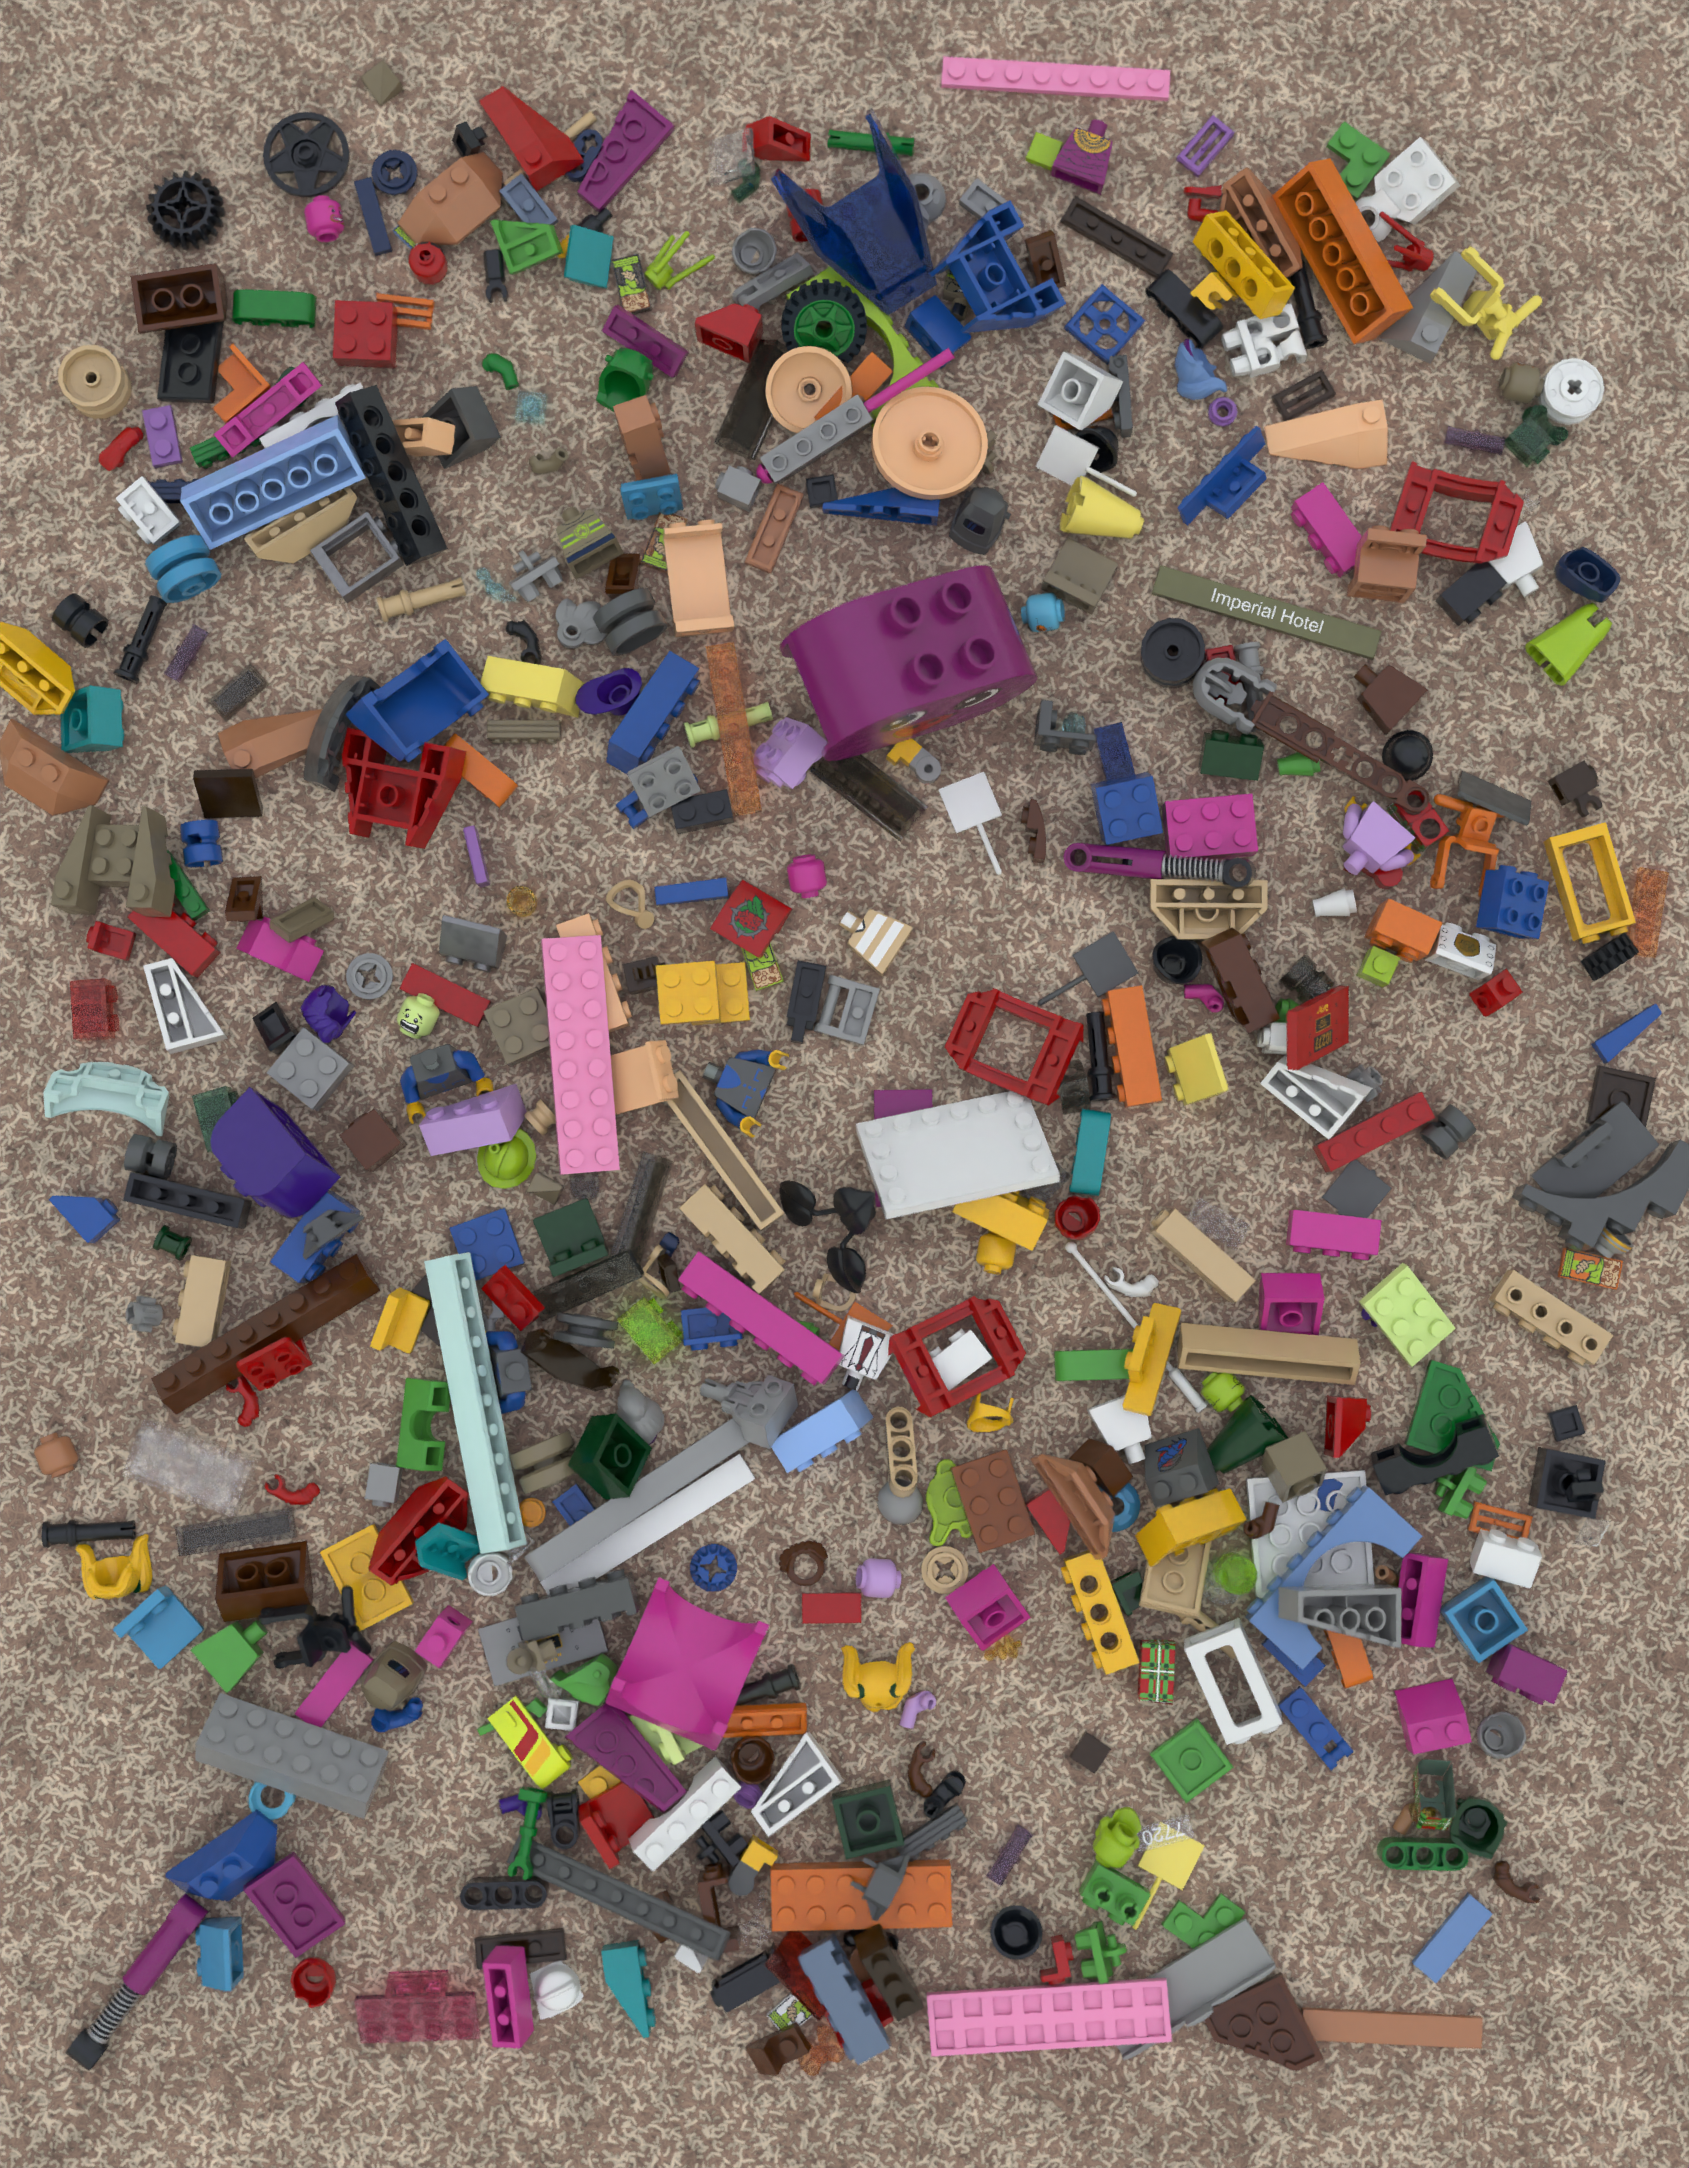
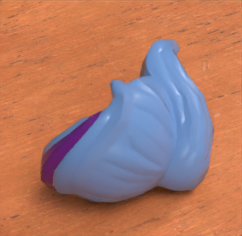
(1195, 373)

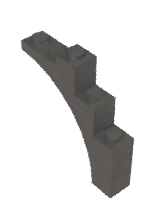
(1583, 1219)

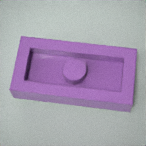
(162, 436)

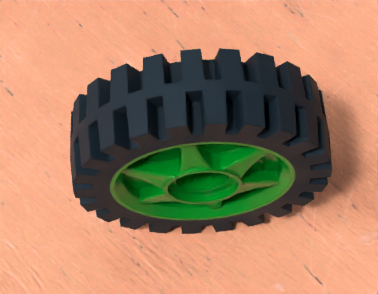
(825, 303)

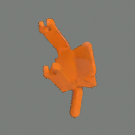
(1474, 835)

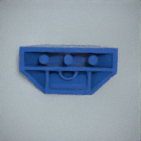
(229, 1860)

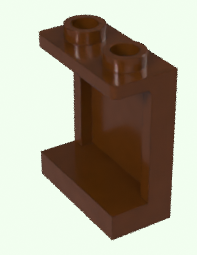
(707, 1880)

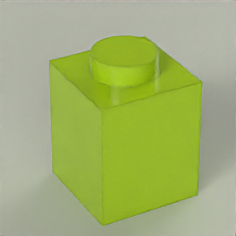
(1378, 966)

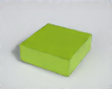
(1043, 151)

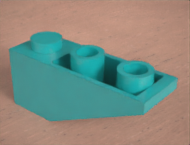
(625, 1977)

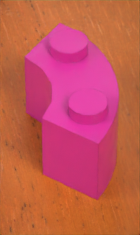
(295, 958)

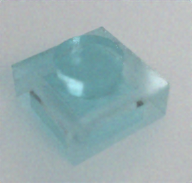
(531, 407)

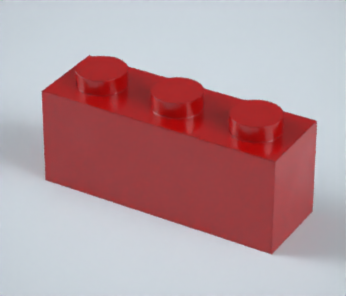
(179, 940)

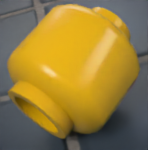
(995, 1253)

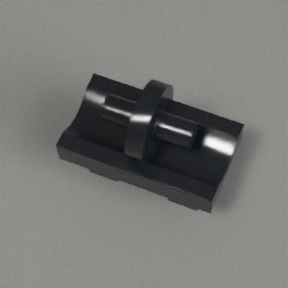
(729, 1850)

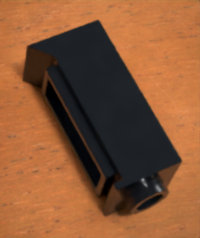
(743, 1982)

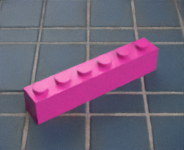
(761, 1318)

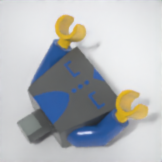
(438, 1072)
(743, 1085)
(509, 1370)

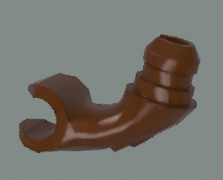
(915, 1777)
(1505, 1882)

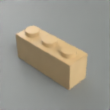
(201, 1300)

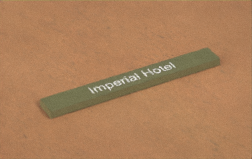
(1266, 612)

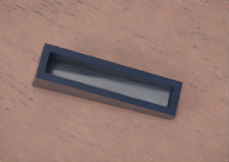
(373, 216)

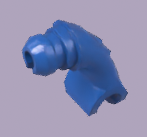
(385, 1720)

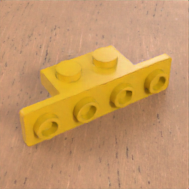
(1149, 1357)

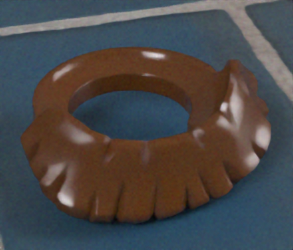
(789, 1556)

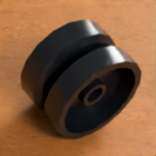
(1178, 636)

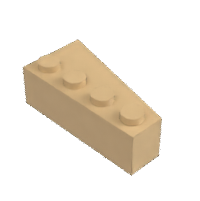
(732, 1238)

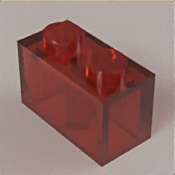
(93, 1009)

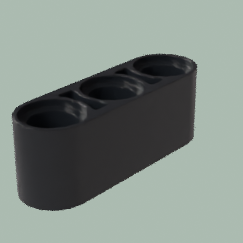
(1188, 311)
(491, 1899)

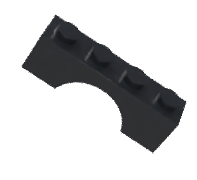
(1401, 1469)

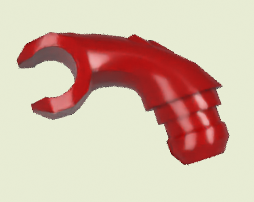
(114, 454)
(251, 1406)
(298, 1497)

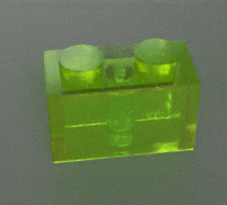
(650, 1329)

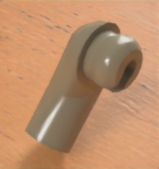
(549, 465)

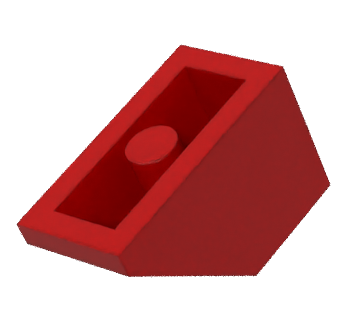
(779, 141)
(1050, 1518)

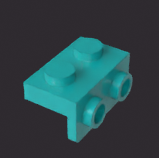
(446, 1550)

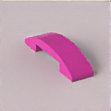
(268, 409)

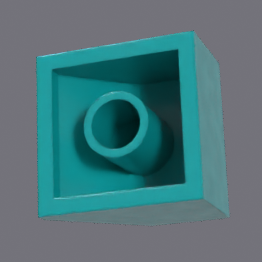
(93, 721)

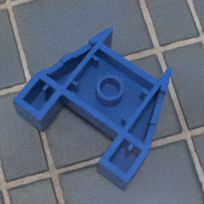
(993, 277)

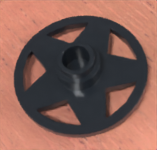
(306, 154)

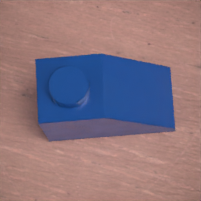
(88, 1215)

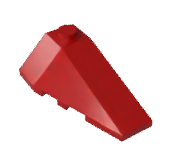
(533, 141)

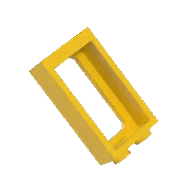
(1609, 875)

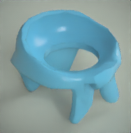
(255, 1802)

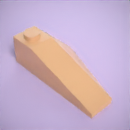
(1341, 436)

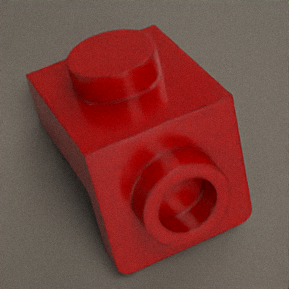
(110, 940)
(1495, 993)
(1062, 1955)

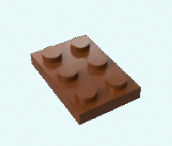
(992, 1501)

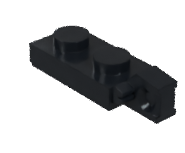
(805, 998)

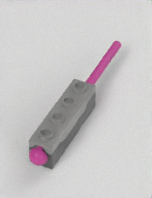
(836, 427)

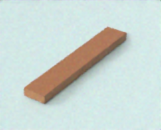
(1394, 2028)

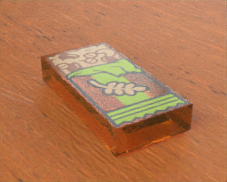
(655, 552)

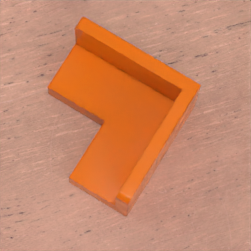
(245, 381)

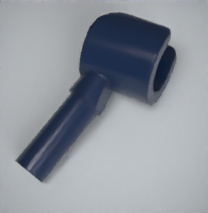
(670, 1243)

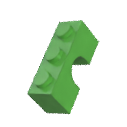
(416, 1443)

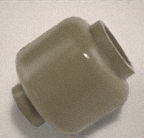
(1521, 383)

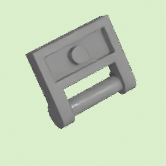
(856, 1012)

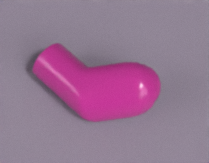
(1207, 994)

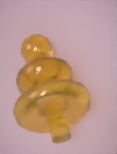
(1001, 1650)

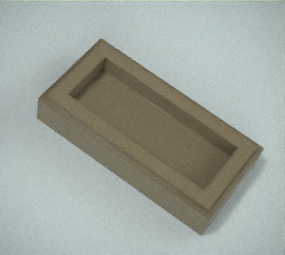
(301, 919)

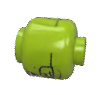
(1222, 1391)

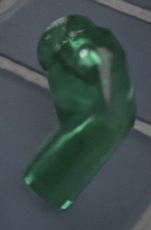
(748, 185)

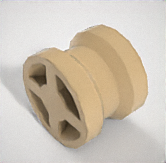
(541, 1117)

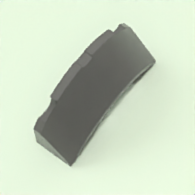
(331, 731)

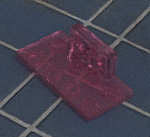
(417, 2010)

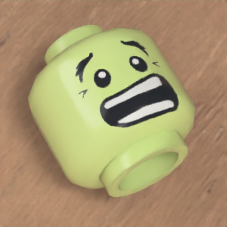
(417, 1016)

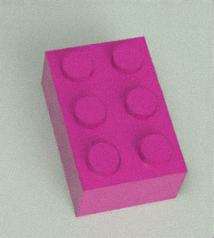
(1210, 827)

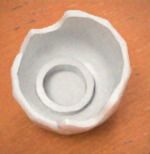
(480, 1573)

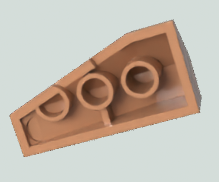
(268, 741)

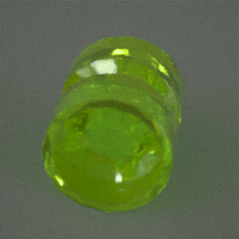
(1235, 1573)

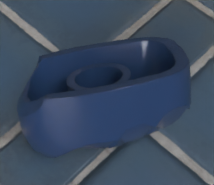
(1587, 574)

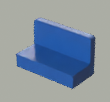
(936, 328)

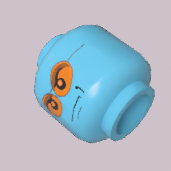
(1043, 612)

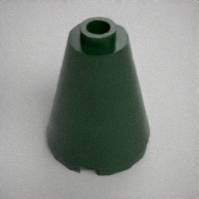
(1245, 1436)

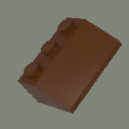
(179, 298)
(263, 1579)

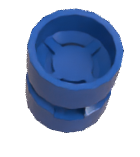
(198, 852)

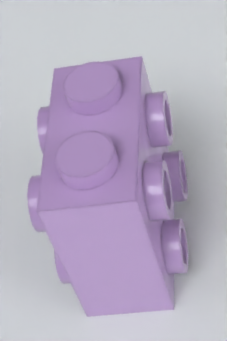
(788, 753)

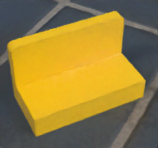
(400, 1321)

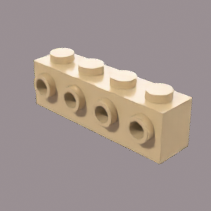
(1550, 1317)

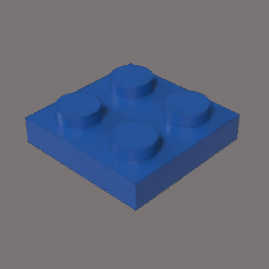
(490, 1243)

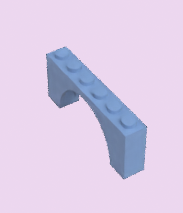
(1362, 1520)

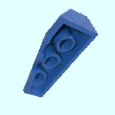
(886, 505)

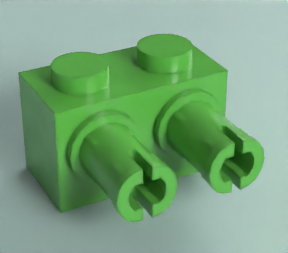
(1114, 1893)

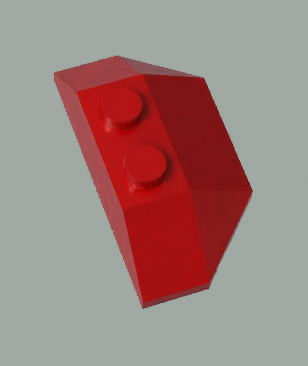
(430, 1504)

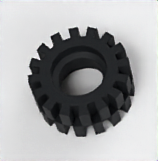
(1609, 956)

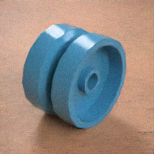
(183, 568)

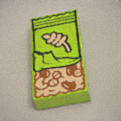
(763, 970)

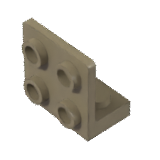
(1079, 576)

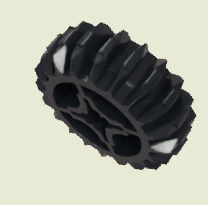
(163, 206)

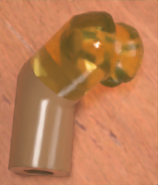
(1387, 1575)
(1408, 1816)

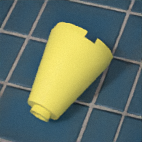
(1099, 512)

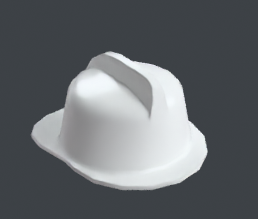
(555, 1989)

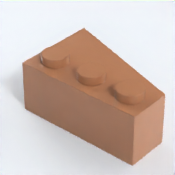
(642, 436)

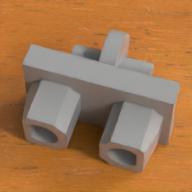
(547, 569)

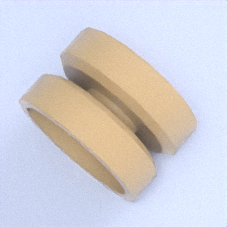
(94, 381)

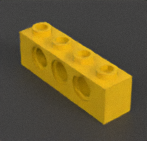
(1243, 264)
(1122, 1652)

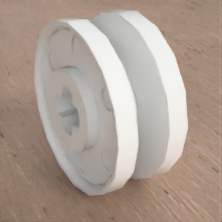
(1583, 379)

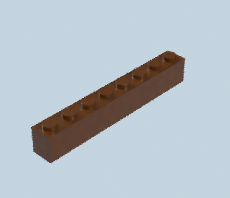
(289, 1317)

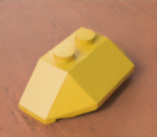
(33, 672)

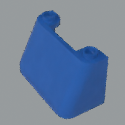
(419, 703)

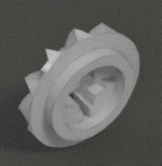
(367, 962)

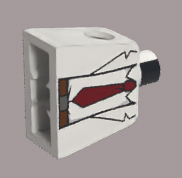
(864, 1351)

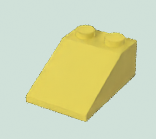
(1196, 1070)

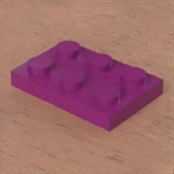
(294, 1904)

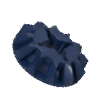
(392, 160)

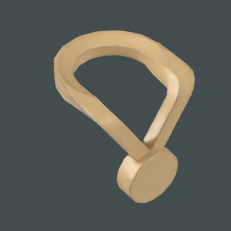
(643, 917)
(664, 1293)
(817, 1293)

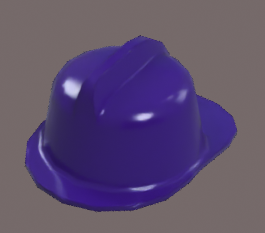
(610, 693)

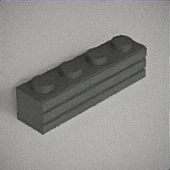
(932, 1831)

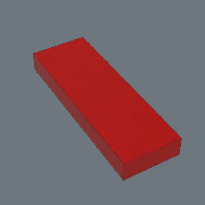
(446, 995)

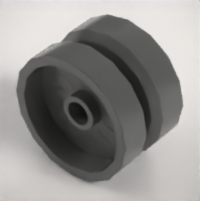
(630, 621)

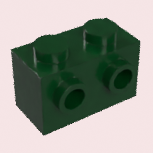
(1231, 755)

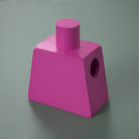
(443, 1636)

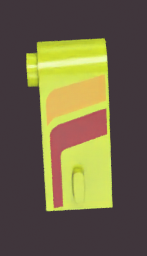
(530, 1744)

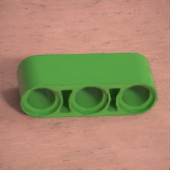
(1090, 1364)

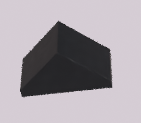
(275, 1028)

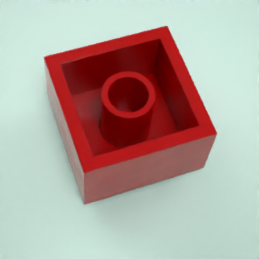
(365, 334)

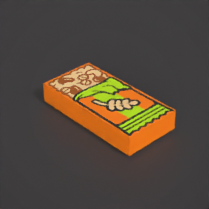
(1590, 1268)

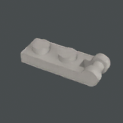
(773, 282)

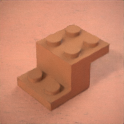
(1386, 564)

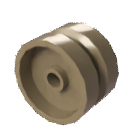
(546, 1461)

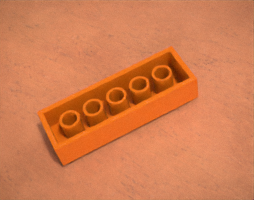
(1342, 251)
(822, 1899)

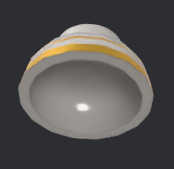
(1609, 1244)

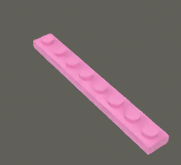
(1055, 78)

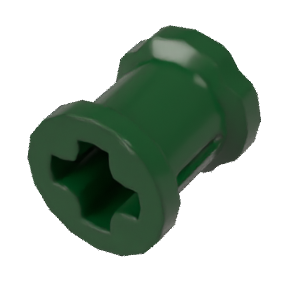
(172, 1243)

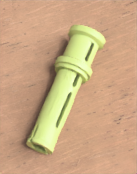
(709, 728)

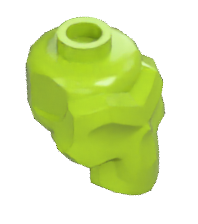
(1117, 1838)

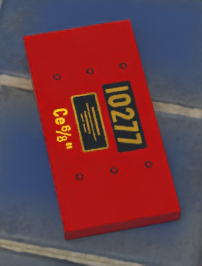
(1317, 1027)

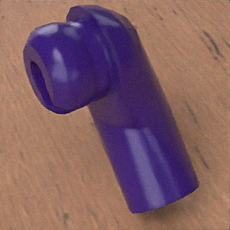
(512, 1803)

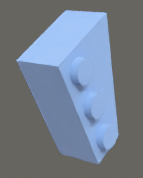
(822, 1431)

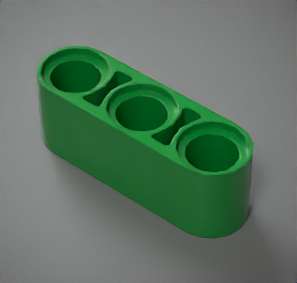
(274, 307)
(1436, 1856)

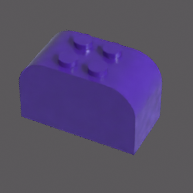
(270, 1156)

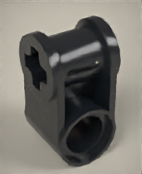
(563, 1815)

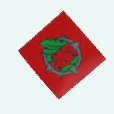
(751, 918)

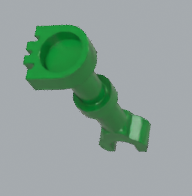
(528, 1830)

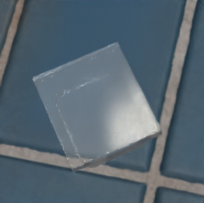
(731, 157)

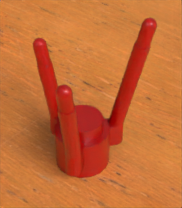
(1414, 255)

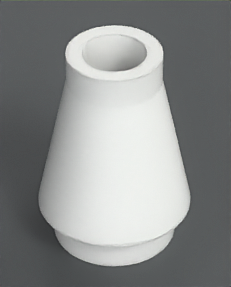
(1336, 904)

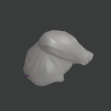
(639, 1412)

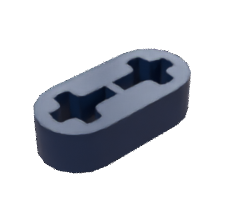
(588, 157)

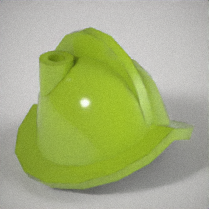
(507, 1162)

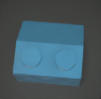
(220, 1952)

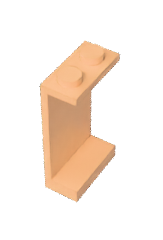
(697, 578)
(643, 1077)

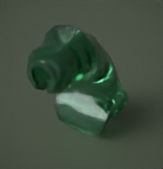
(1539, 415)

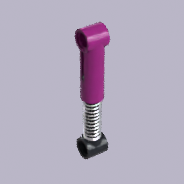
(1156, 864)
(138, 1979)

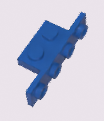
(1229, 482)

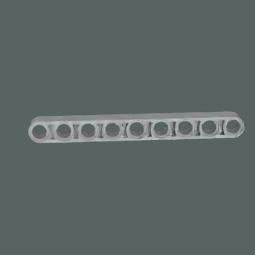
(645, 1495)

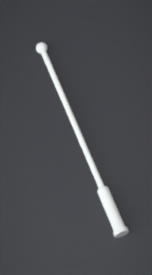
(1174, 1373)

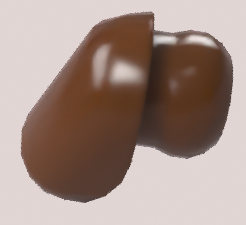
(1263, 1524)

